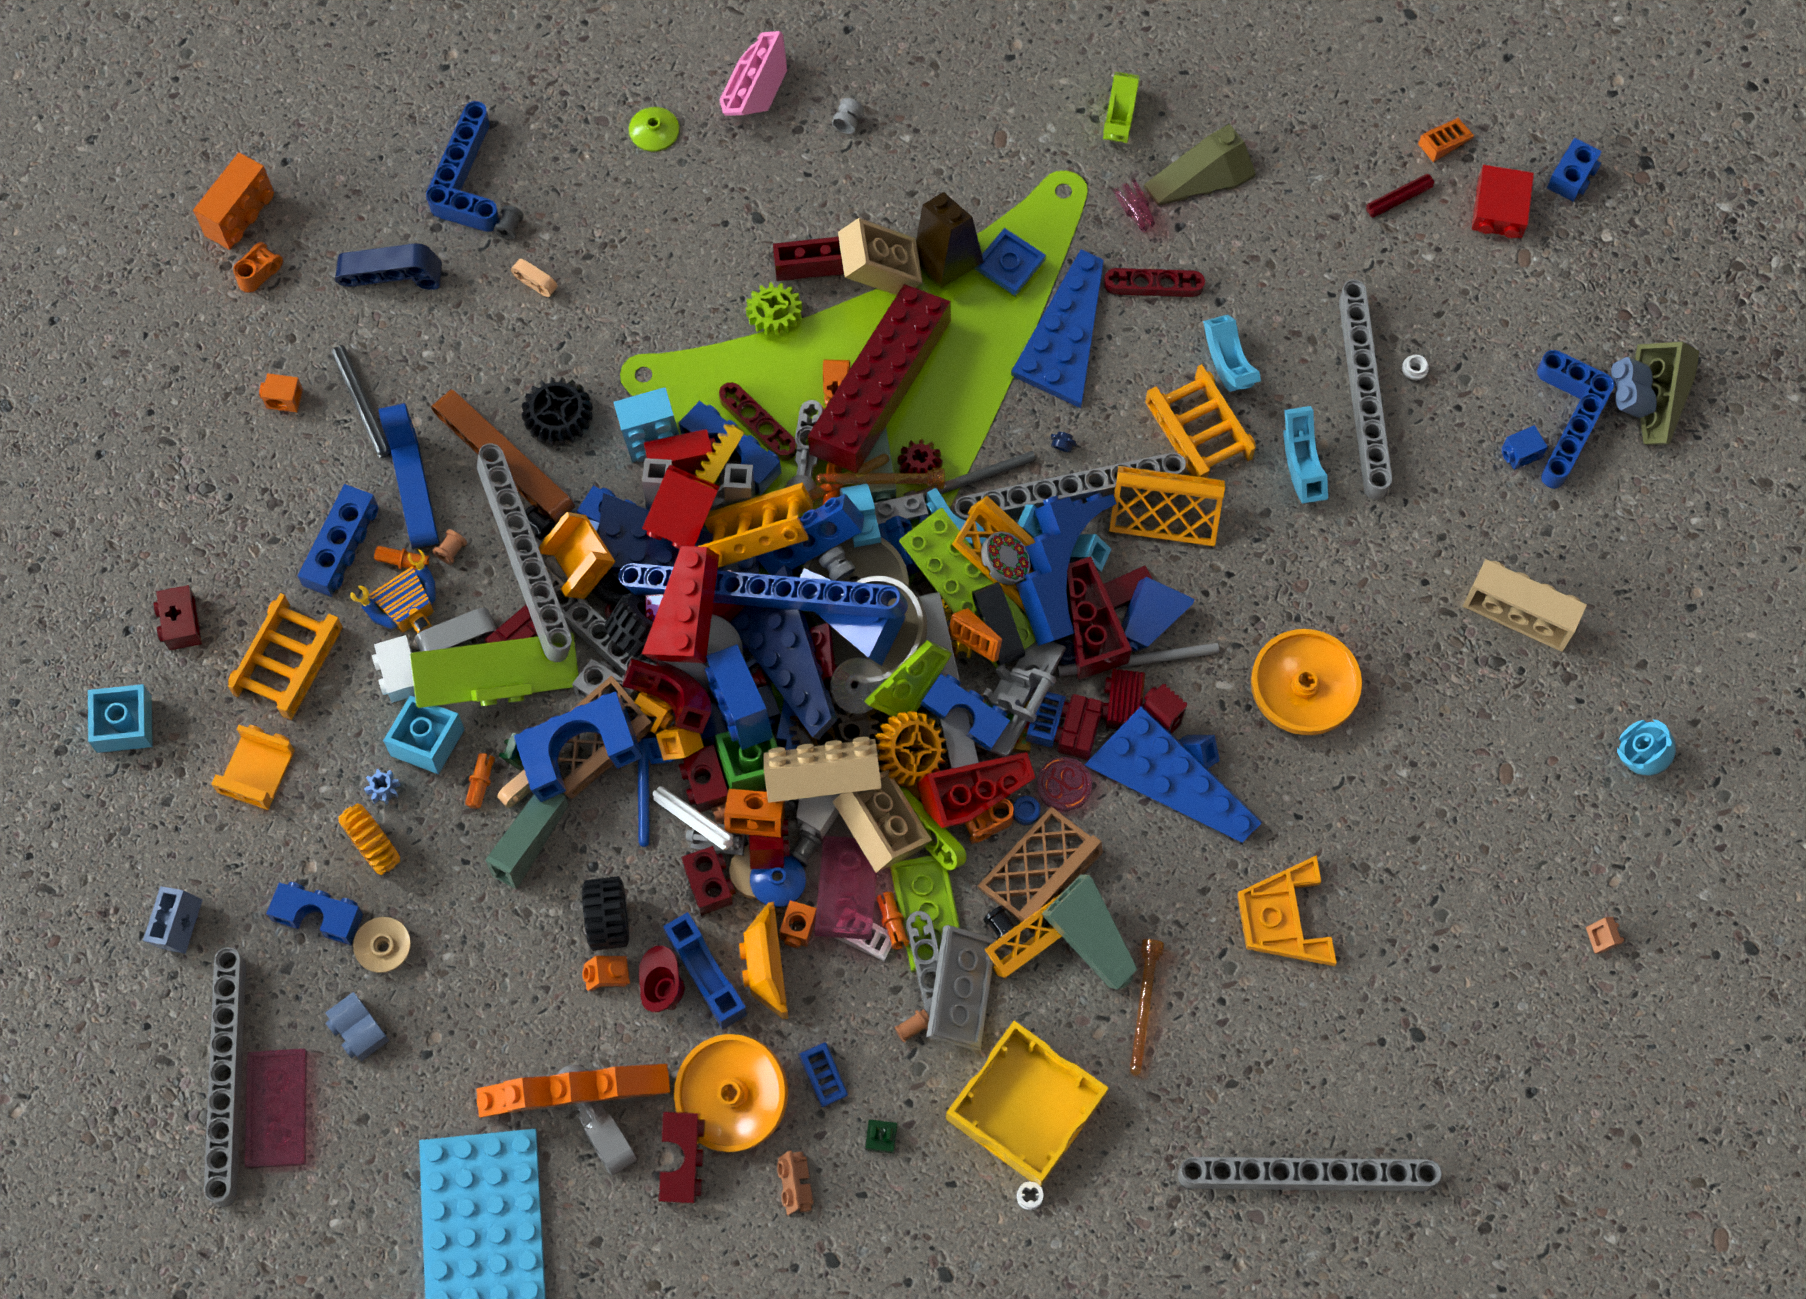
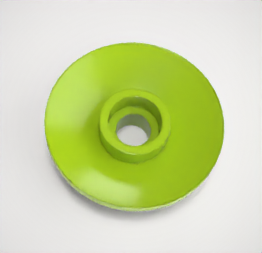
(654, 137)

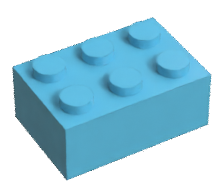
(645, 419)

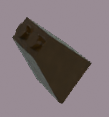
(946, 240)

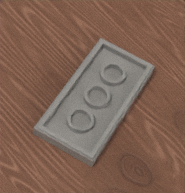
(961, 988)

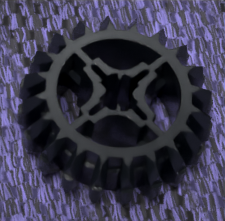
(572, 400)

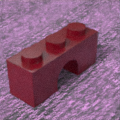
(685, 1131)

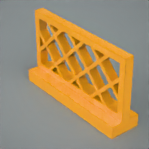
(1169, 483)
(992, 520)

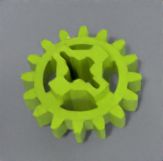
(776, 309)

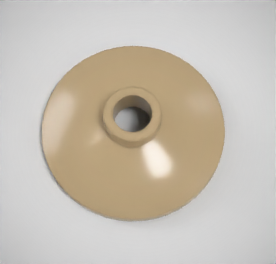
(377, 932)

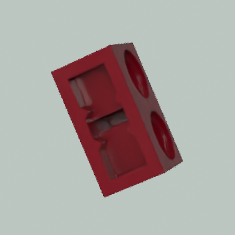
(704, 881)

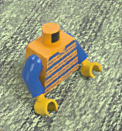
(403, 600)

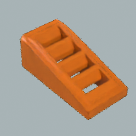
(1436, 152)
(975, 634)

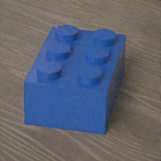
(738, 697)

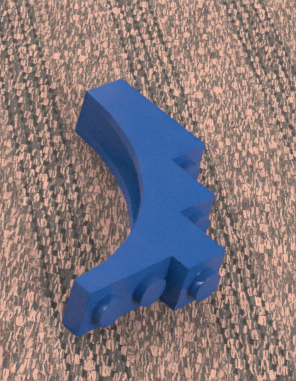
(1045, 588)

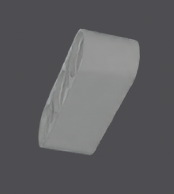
(463, 630)

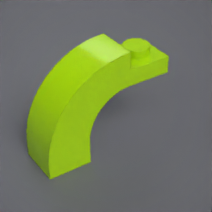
(1121, 107)

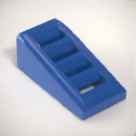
(1044, 738)
(804, 1058)

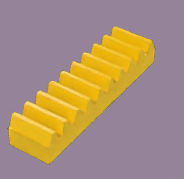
(722, 453)

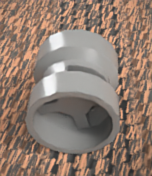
(847, 117)
(837, 564)

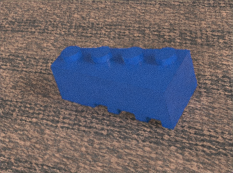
(868, 634)

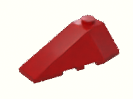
(969, 790)

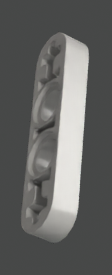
(923, 966)

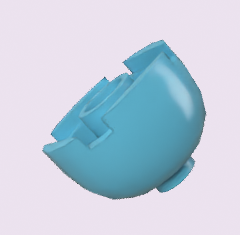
(1647, 747)

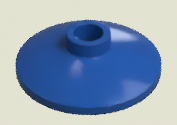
(781, 891)

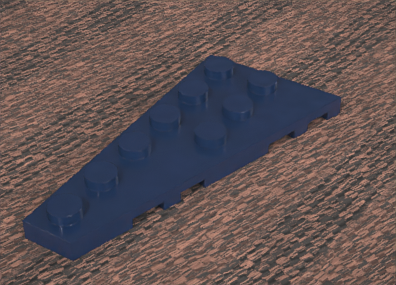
(628, 543)
(786, 653)

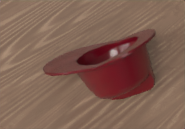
(660, 980)

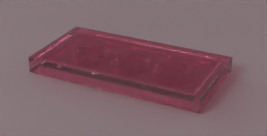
(845, 891)
(276, 1108)

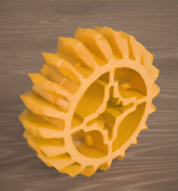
(914, 727)
(369, 839)

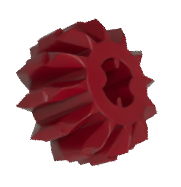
(919, 458)

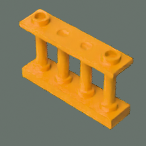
(1186, 444)
(754, 513)
(300, 677)

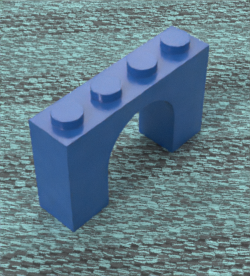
(541, 744)

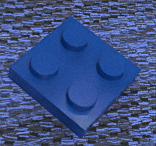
(1010, 261)

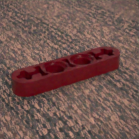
(1154, 287)
(759, 419)

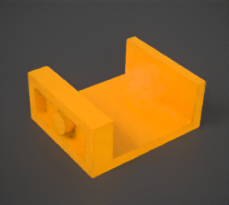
(578, 553)
(255, 767)

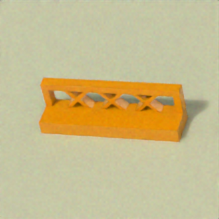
(1023, 952)

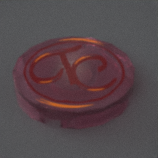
(1064, 784)

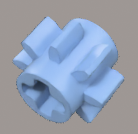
(382, 779)

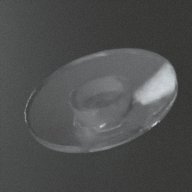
(869, 679)

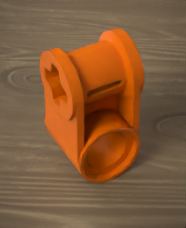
(259, 264)
(833, 375)
(988, 823)

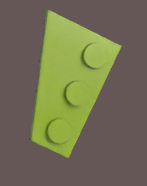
(911, 681)

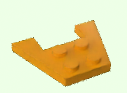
(1273, 920)

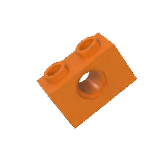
(752, 814)

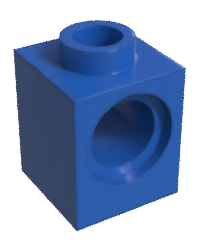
(1524, 447)

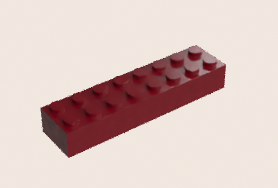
(879, 378)

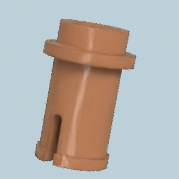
(913, 1025)

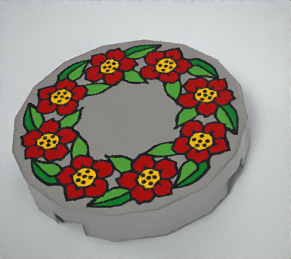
(1005, 558)

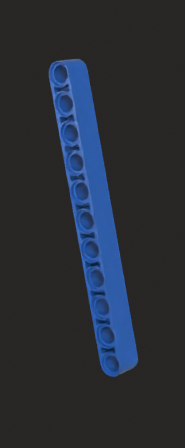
(775, 588)

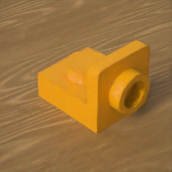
(656, 707)

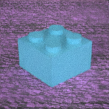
(120, 718)
(424, 735)

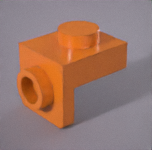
(606, 972)

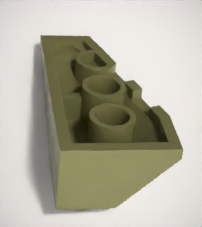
(1210, 165)
(1673, 374)

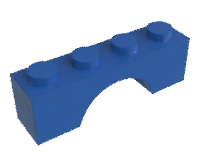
(765, 463)
(704, 971)

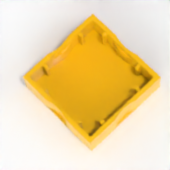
(1026, 1104)

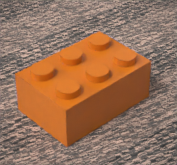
(234, 201)

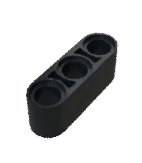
(996, 614)

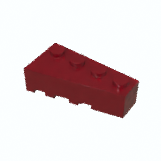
(1097, 635)

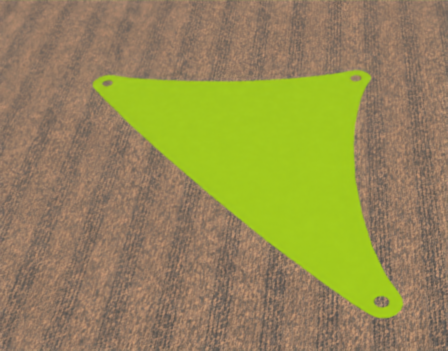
(952, 394)

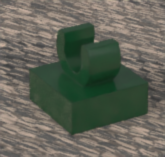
(511, 753)
(881, 1136)

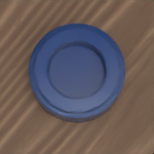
(1026, 810)

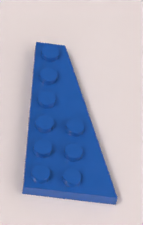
(1061, 343)
(1161, 767)

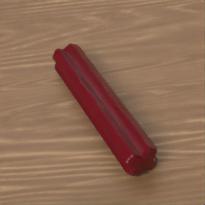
(1400, 195)

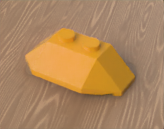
(764, 962)

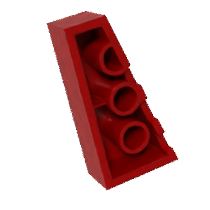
(686, 608)

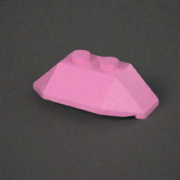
(756, 76)

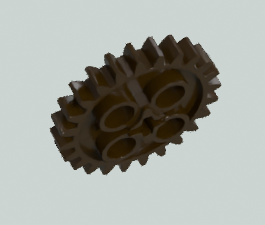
(861, 723)

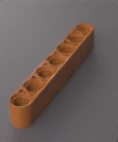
(527, 477)

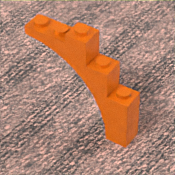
(573, 1088)

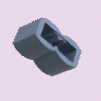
(1633, 387)
(356, 1026)

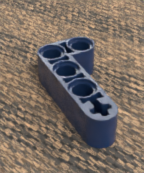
(389, 265)

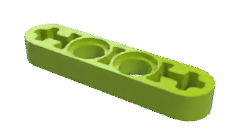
(947, 849)

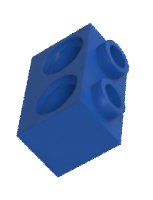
(1573, 169)

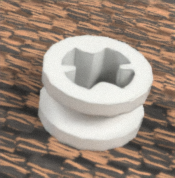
(1029, 1186)

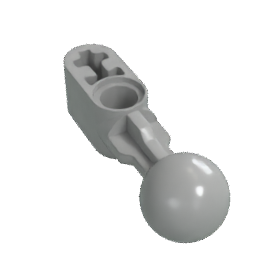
(805, 461)
(603, 1133)

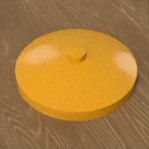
(1306, 682)
(735, 1089)

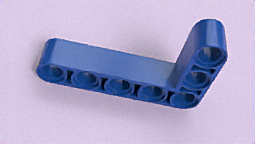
(458, 171)
(1581, 419)
(410, 475)

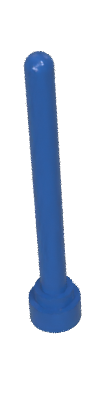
(643, 795)

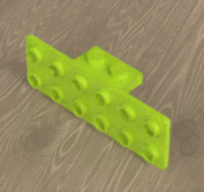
(951, 571)
(489, 672)

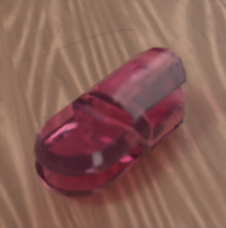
(1136, 205)

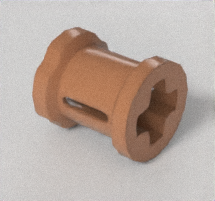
(449, 547)

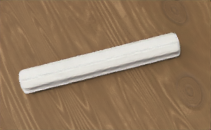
(693, 818)

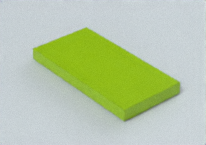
(924, 887)

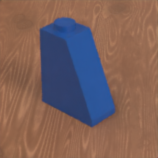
(1152, 612)

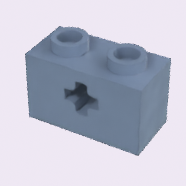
(172, 920)

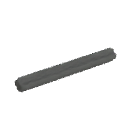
(361, 401)

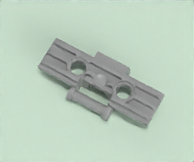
(1016, 688)

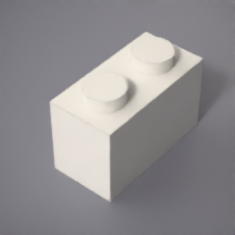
(394, 662)

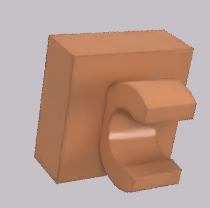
(1604, 935)

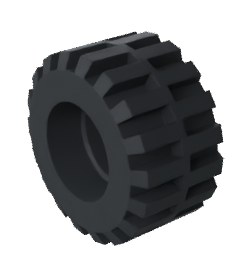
(629, 626)
(605, 913)

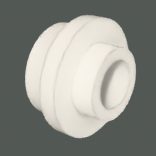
(1417, 361)

